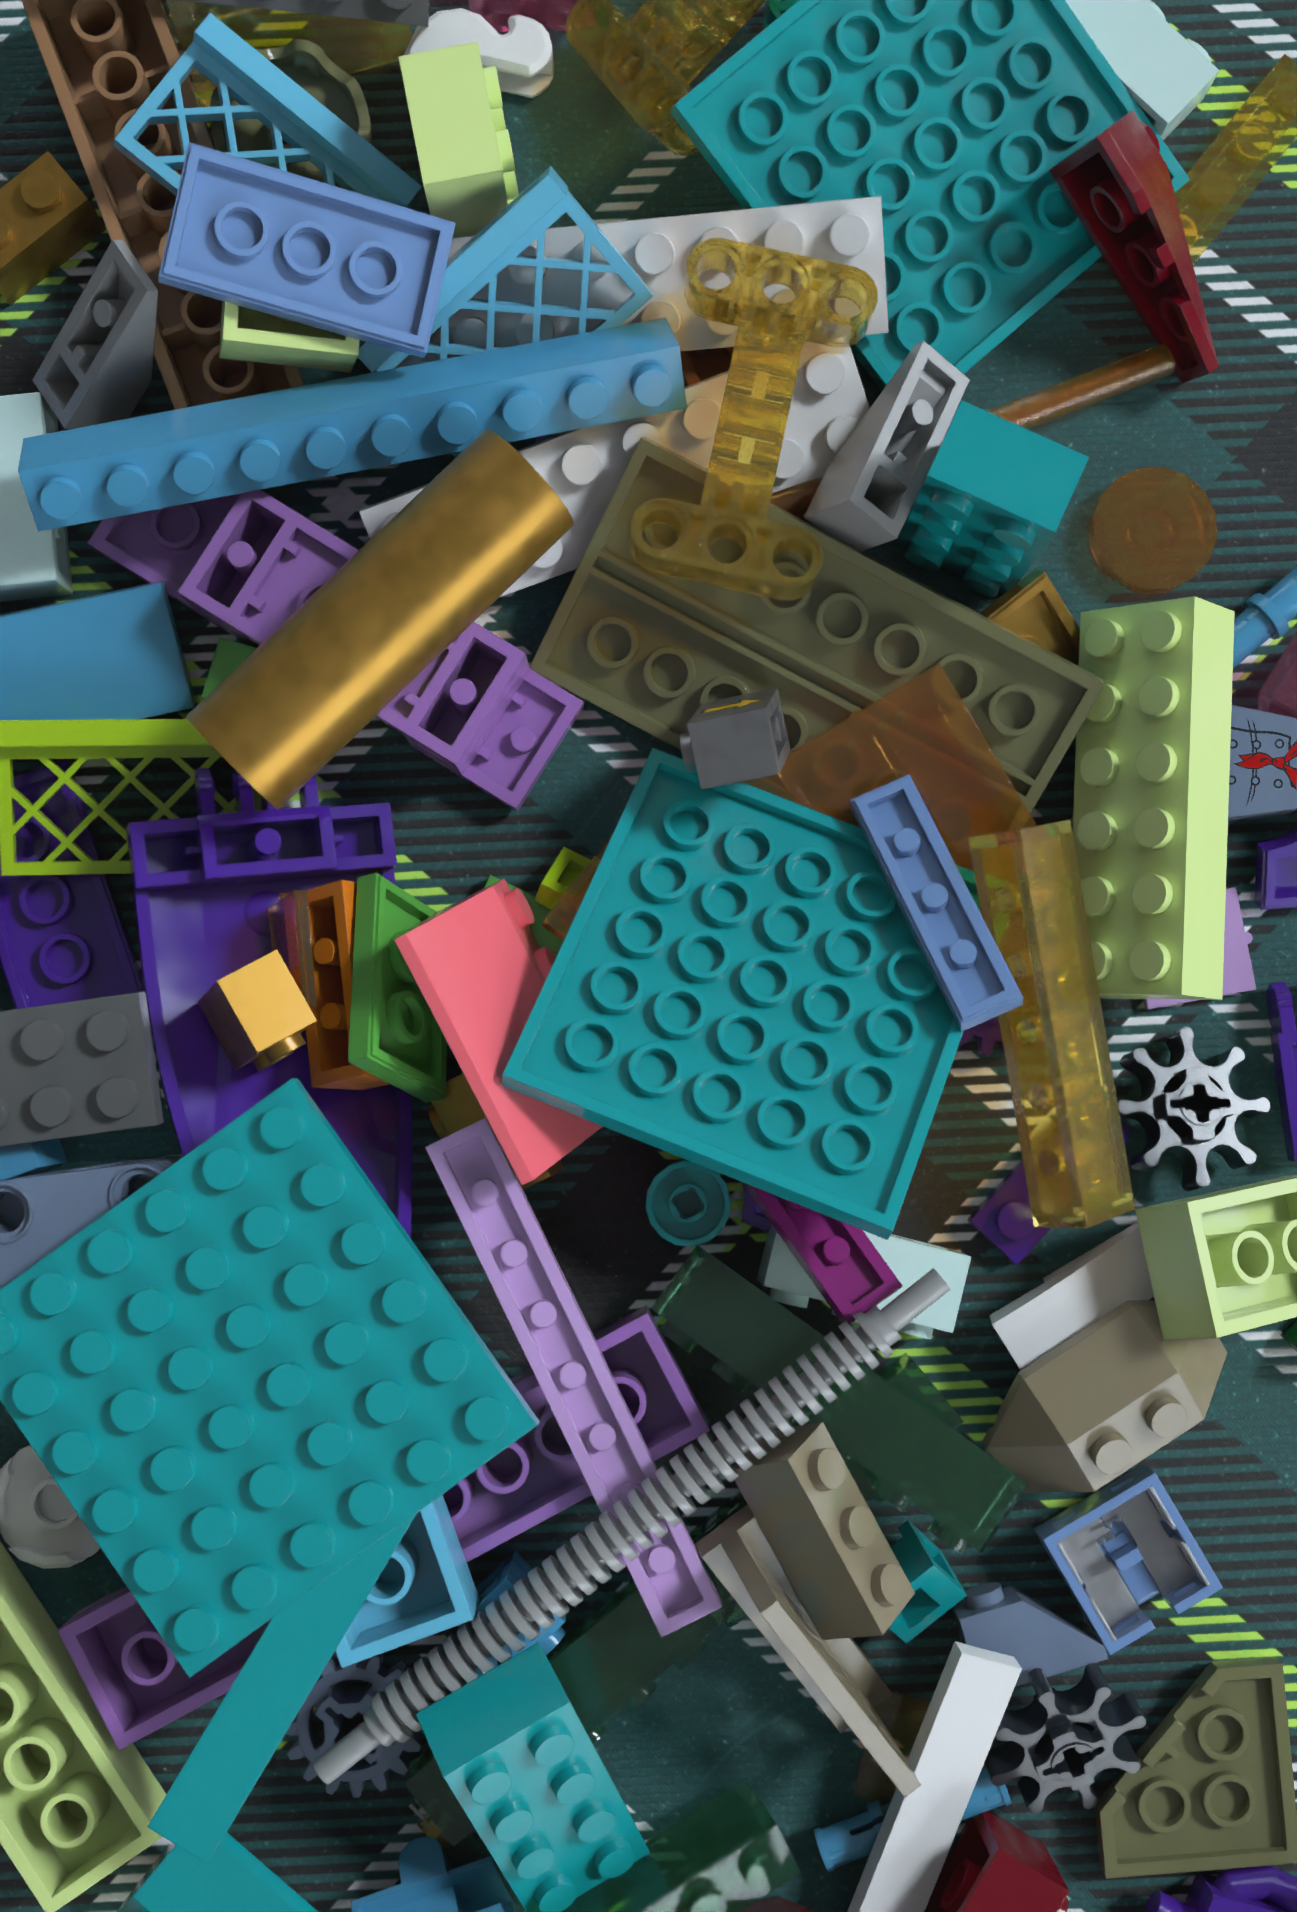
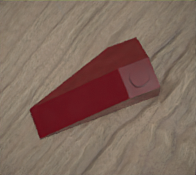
(1133, 218)

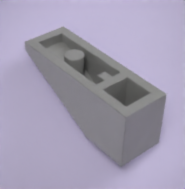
(105, 346)
(889, 453)

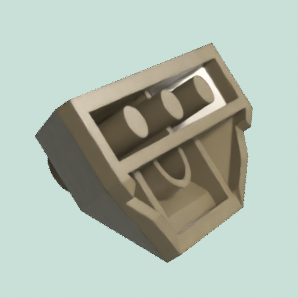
(1103, 1401)

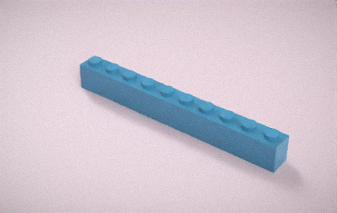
(350, 424)

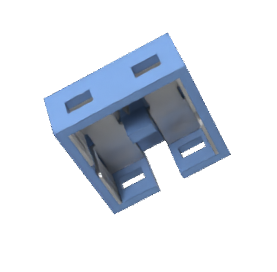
(1122, 1552)

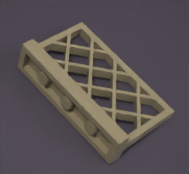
(830, 1670)

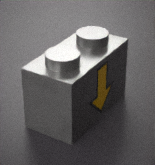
(736, 739)

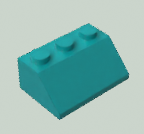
(228, 1883)

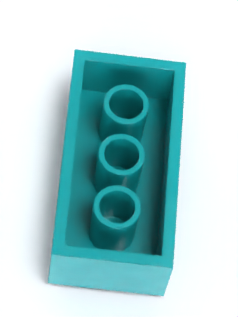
(989, 501)
(532, 1782)

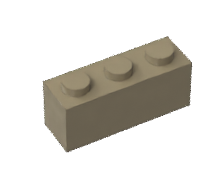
(825, 1535)

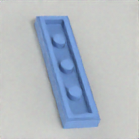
(936, 903)

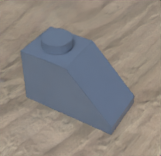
(1026, 1629)

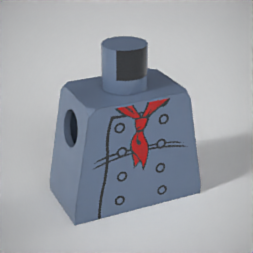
(1262, 765)

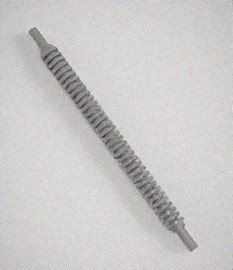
(532, 1604)

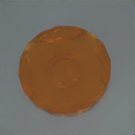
(1152, 530)

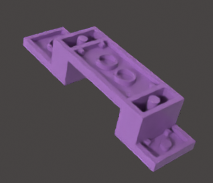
(257, 561)

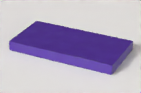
(61, 931)

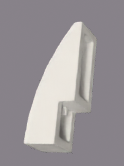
(1075, 1297)

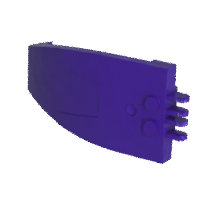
(205, 914)

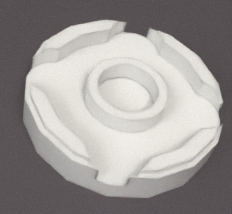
(39, 1517)

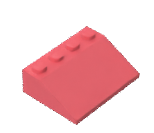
(481, 984)

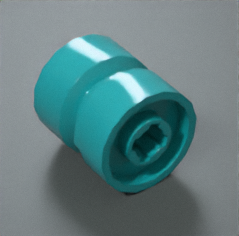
(688, 1203)

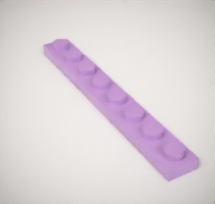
(567, 1362)

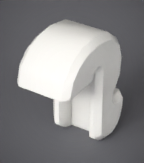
(520, 56)

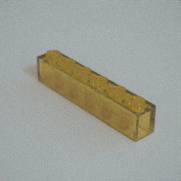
(1058, 1035)

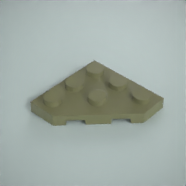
(1209, 1781)

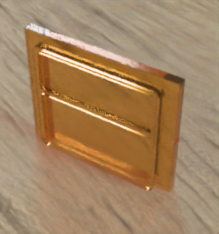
(914, 732)

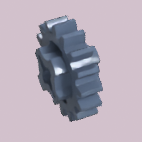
(334, 1703)

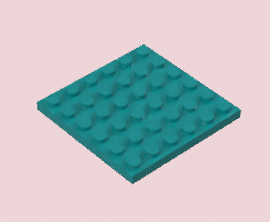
(946, 120)
(746, 1000)
(248, 1376)

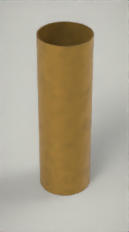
(382, 618)

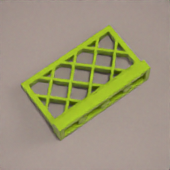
(86, 741)

